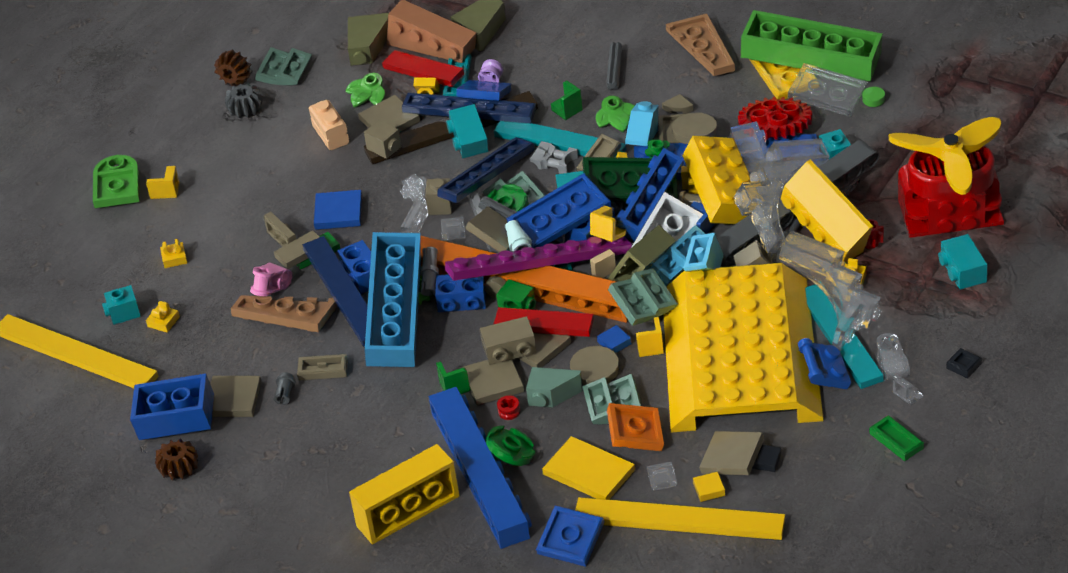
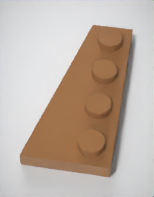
(703, 43)
(285, 311)

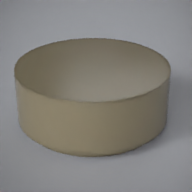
(493, 285)

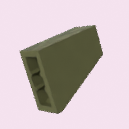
(483, 18)
(366, 37)
(643, 254)

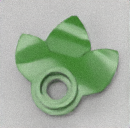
(366, 89)
(616, 115)

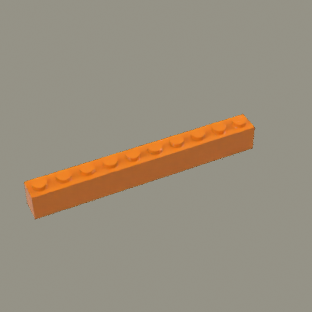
(550, 284)

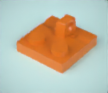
(635, 427)

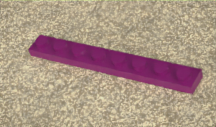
(531, 257)

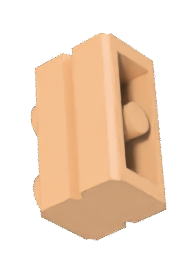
(329, 124)

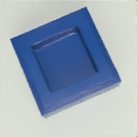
(614, 339)

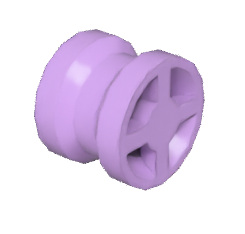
(490, 71)

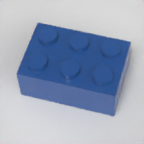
(172, 406)

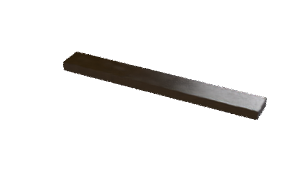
(435, 133)

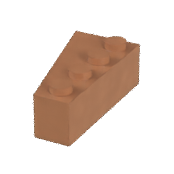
(428, 33)

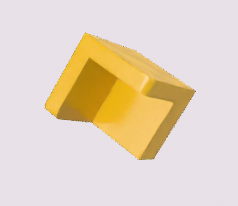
(164, 187)
(604, 226)
(650, 342)

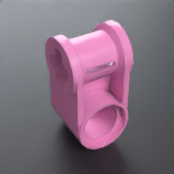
(270, 279)

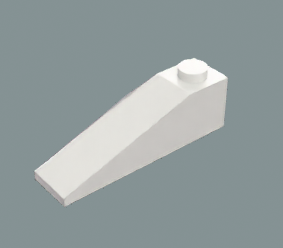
(672, 216)

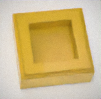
(708, 486)

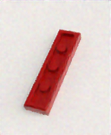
(423, 68)
(550, 321)

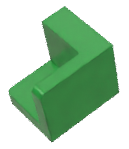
(570, 103)
(456, 378)

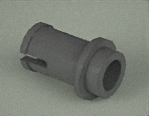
(285, 383)

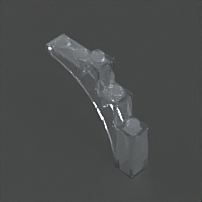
(768, 177)
(841, 285)

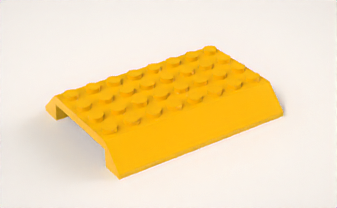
(738, 344)

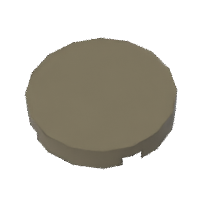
(693, 125)
(595, 363)

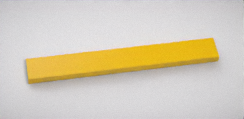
(75, 352)
(685, 518)

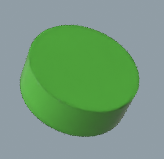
(873, 96)

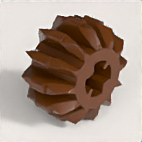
(233, 68)
(176, 459)

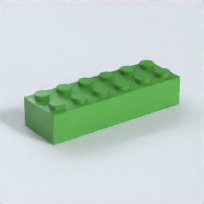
(801, 41)

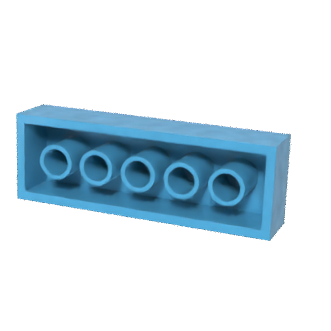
(393, 300)

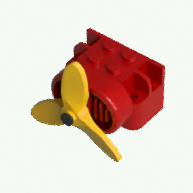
(950, 180)

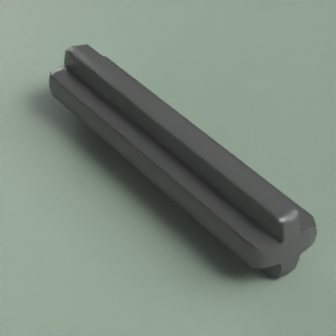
(614, 66)

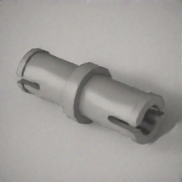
(429, 271)

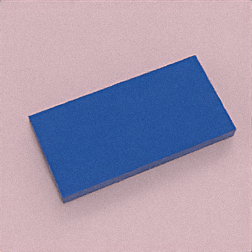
(560, 210)

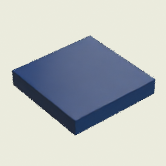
(483, 90)
(338, 209)
(570, 536)

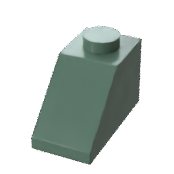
(552, 386)

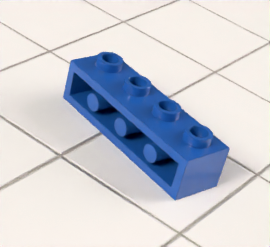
(651, 188)

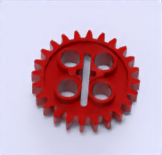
(777, 116)

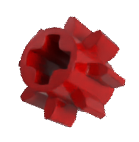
(876, 235)

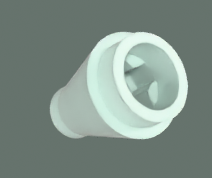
(516, 236)

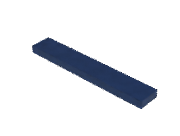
(487, 109)
(485, 170)
(338, 284)

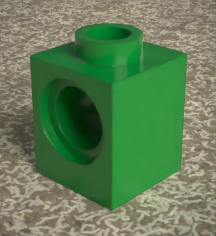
(516, 296)

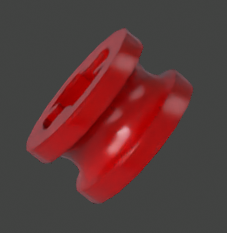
(508, 407)

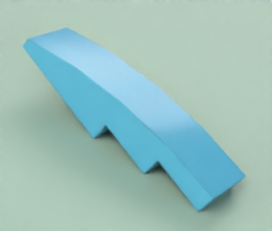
(672, 262)

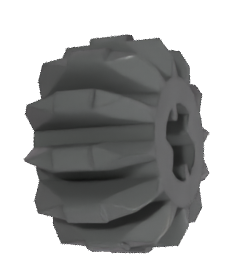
(243, 100)

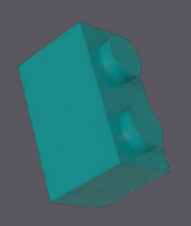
(468, 131)
(963, 261)

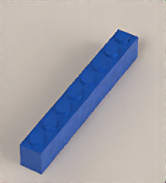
(479, 468)

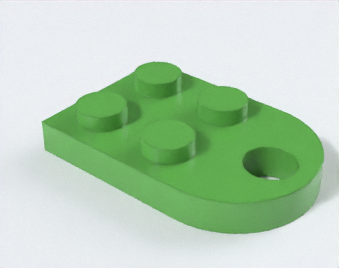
(115, 184)

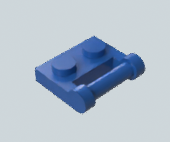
(824, 364)

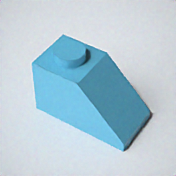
(642, 124)
(703, 253)

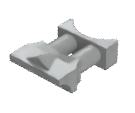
(545, 155)

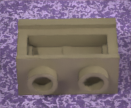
(508, 340)

